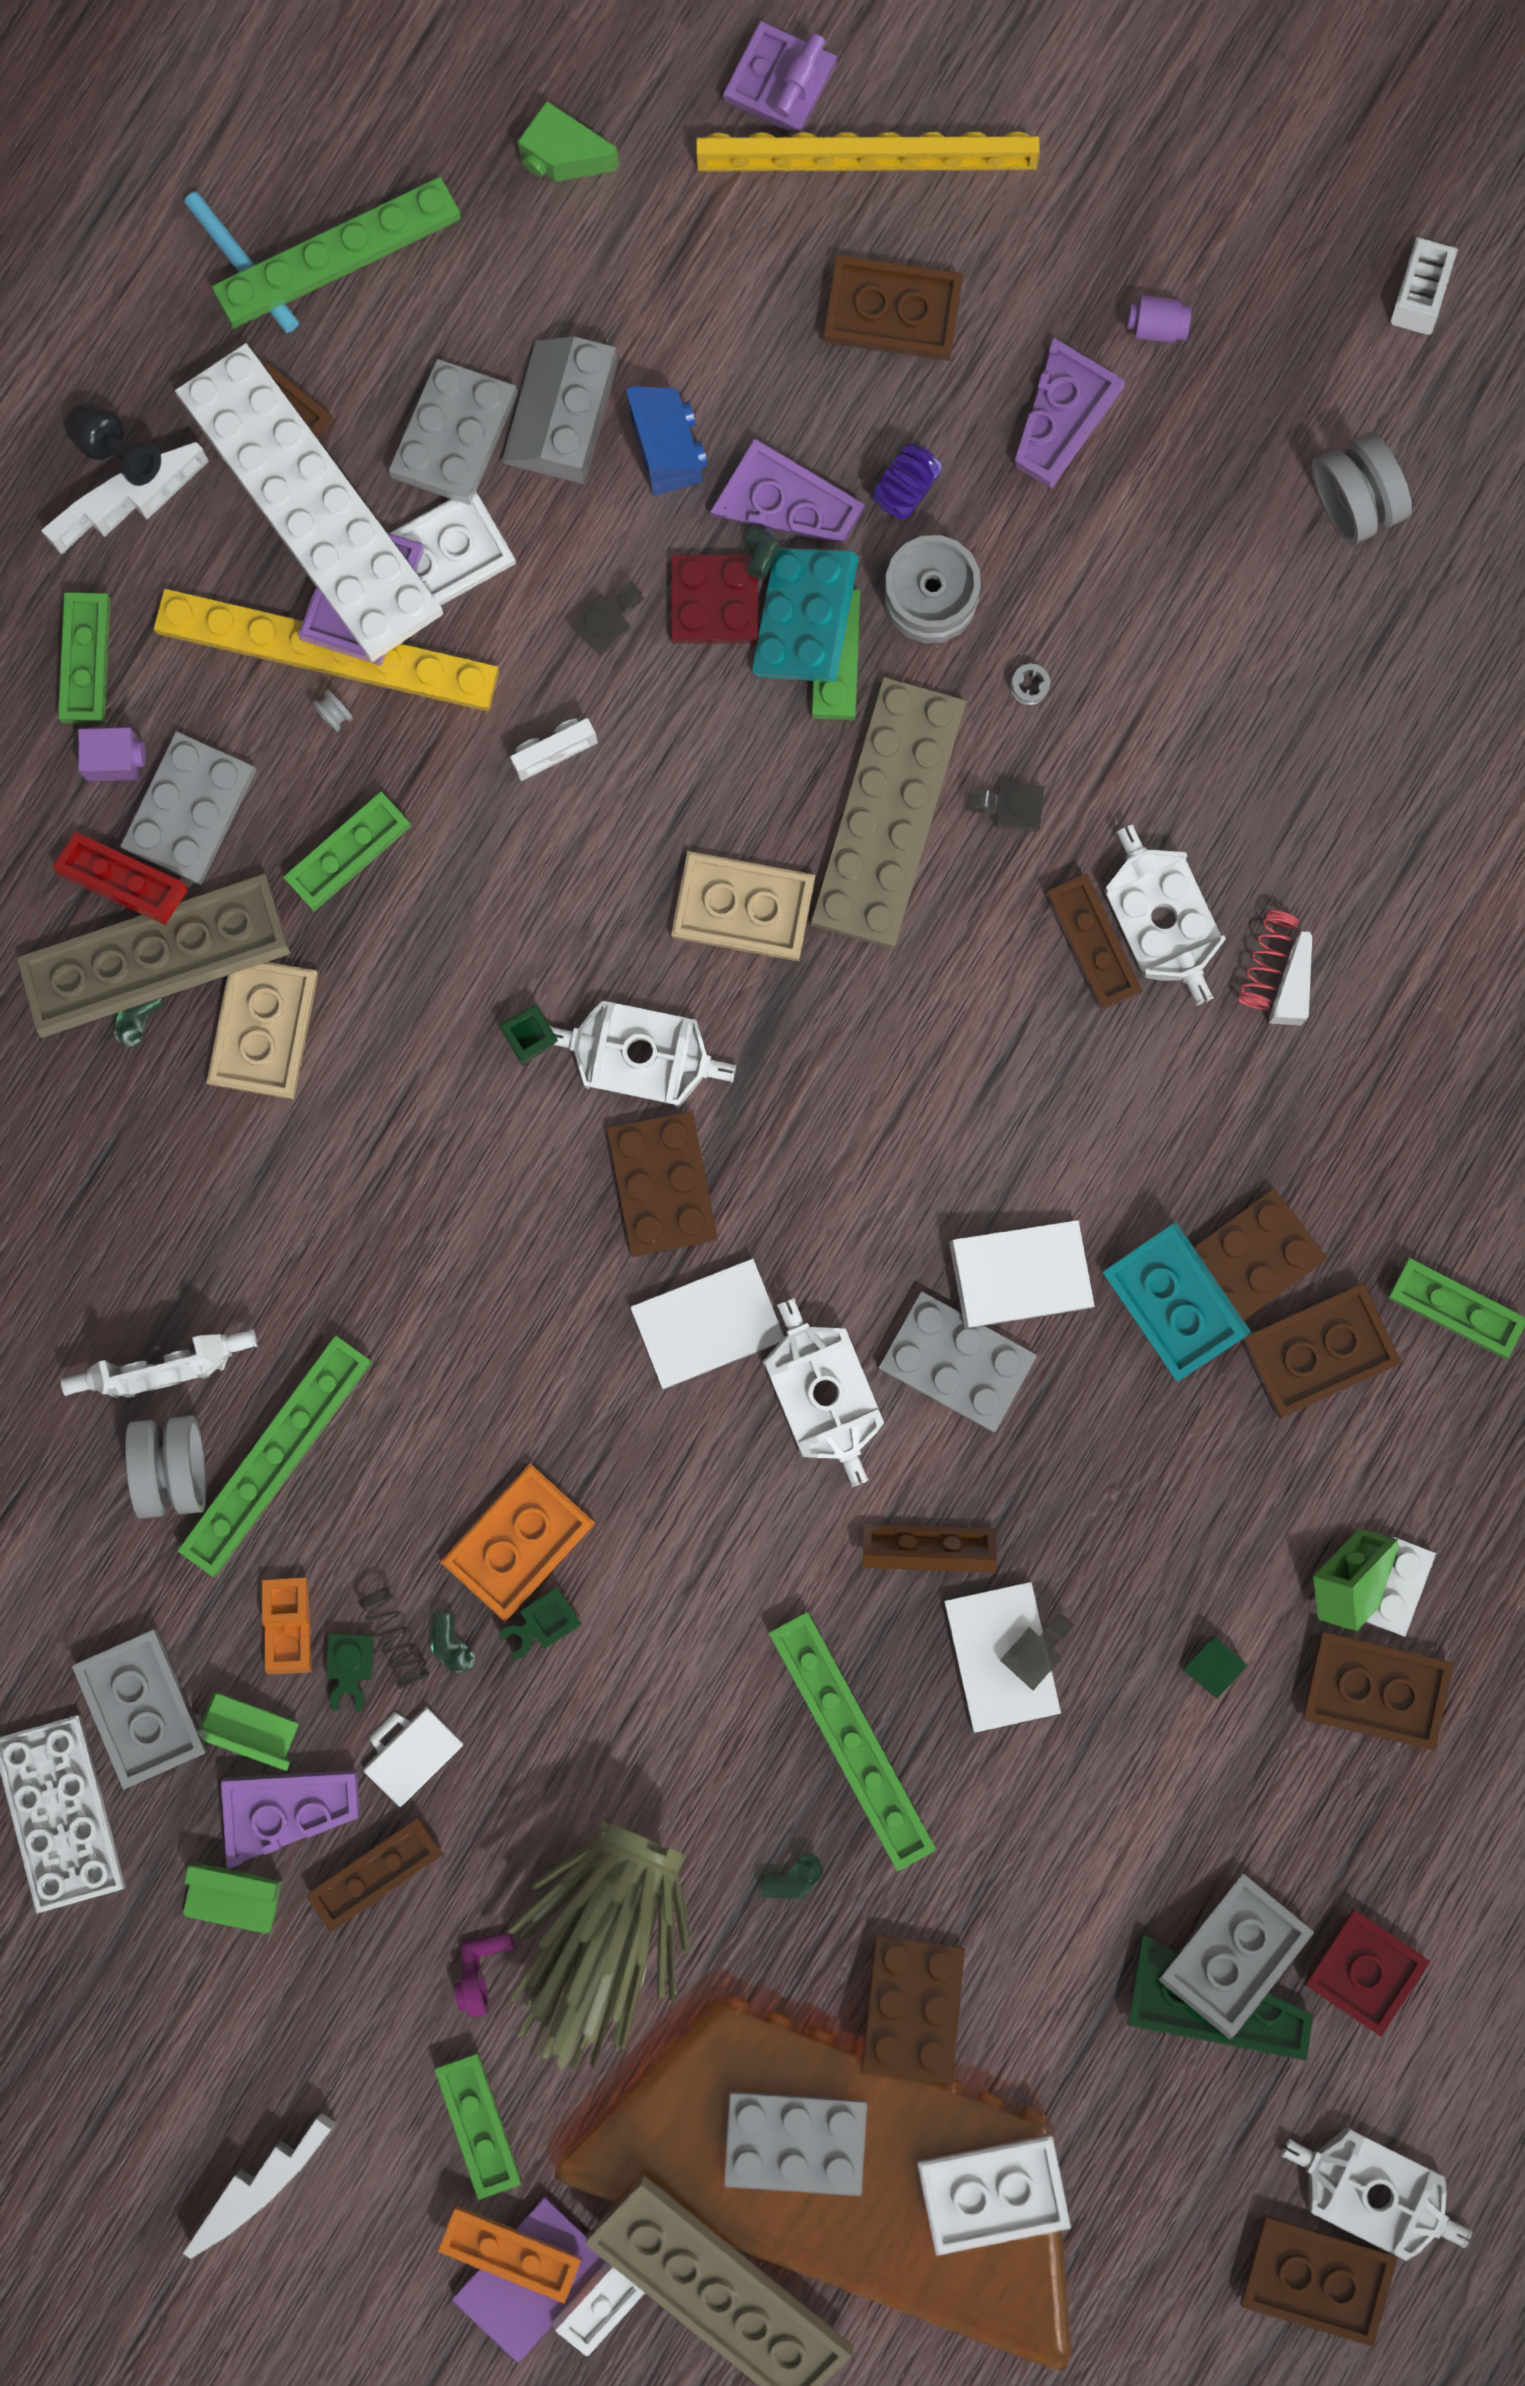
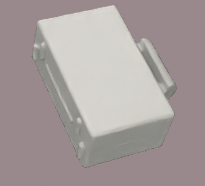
(411, 1755)

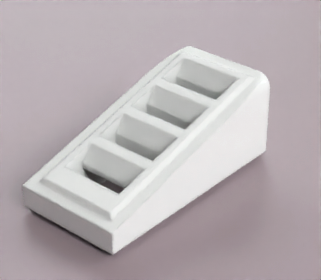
(1416, 311)
(1293, 994)

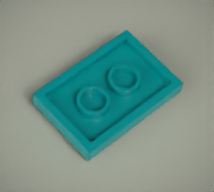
(805, 614)
(1176, 1302)

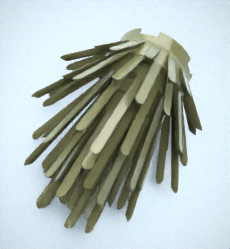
(601, 1940)

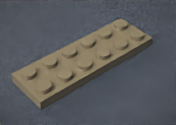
(888, 813)
(152, 960)
(716, 2291)

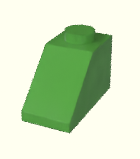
(564, 147)
(1355, 1579)

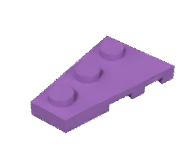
(1067, 408)
(786, 498)
(282, 1808)

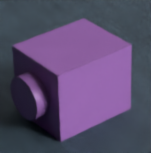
(110, 754)

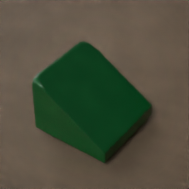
(528, 1034)
(1214, 1667)

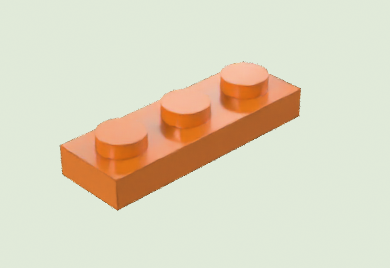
(510, 2254)

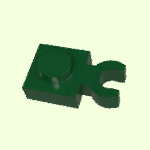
(546, 1620)
(349, 1660)

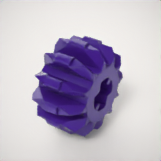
(907, 481)

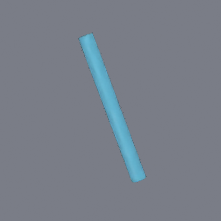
(233, 251)

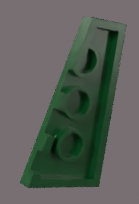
(1270, 2029)

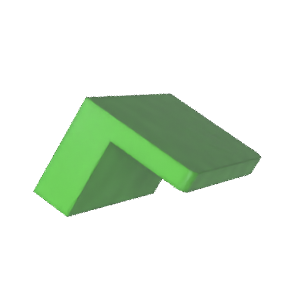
(248, 1730)
(231, 1897)

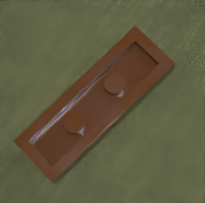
(1094, 942)
(929, 1548)
(374, 1874)

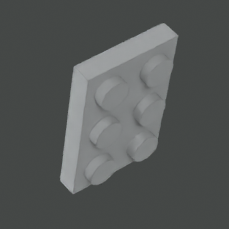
(453, 432)
(188, 808)
(957, 1366)
(139, 1709)
(1236, 1956)
(795, 2143)

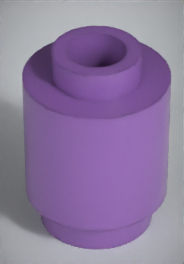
(1159, 319)

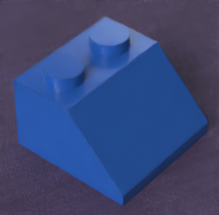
(665, 439)

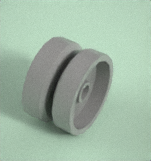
(1361, 488)
(956, 583)
(166, 1467)

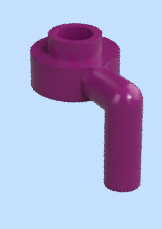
(472, 1990)

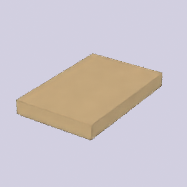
(743, 906)
(263, 1029)

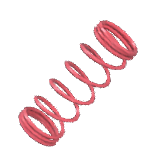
(1279, 918)

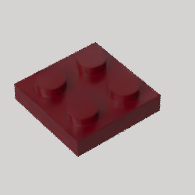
(713, 600)
(1366, 1972)

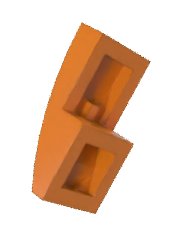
(286, 1626)

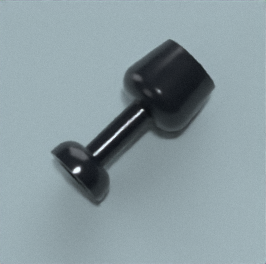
(101, 434)

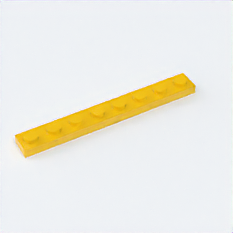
(858, 153)
(277, 640)

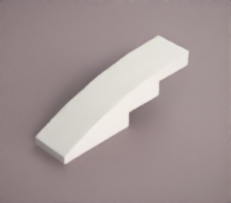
(117, 498)
(249, 2194)

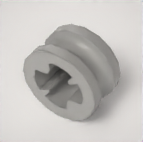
(1018, 678)
(332, 710)

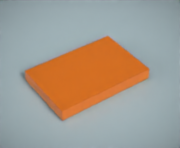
(517, 1542)

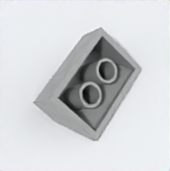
(561, 407)

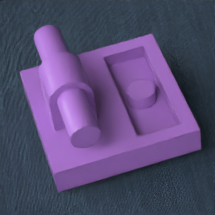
(781, 77)

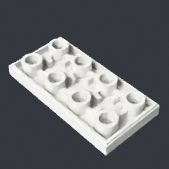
(59, 1814)

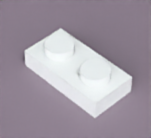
(539, 755)
(1403, 1588)
(597, 2309)

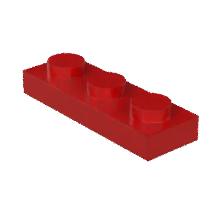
(120, 878)

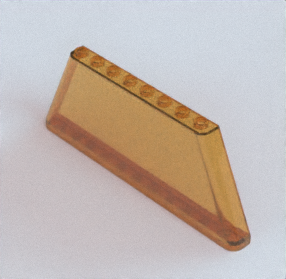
(871, 2244)

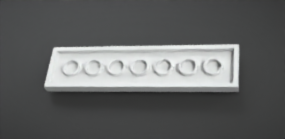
(309, 502)

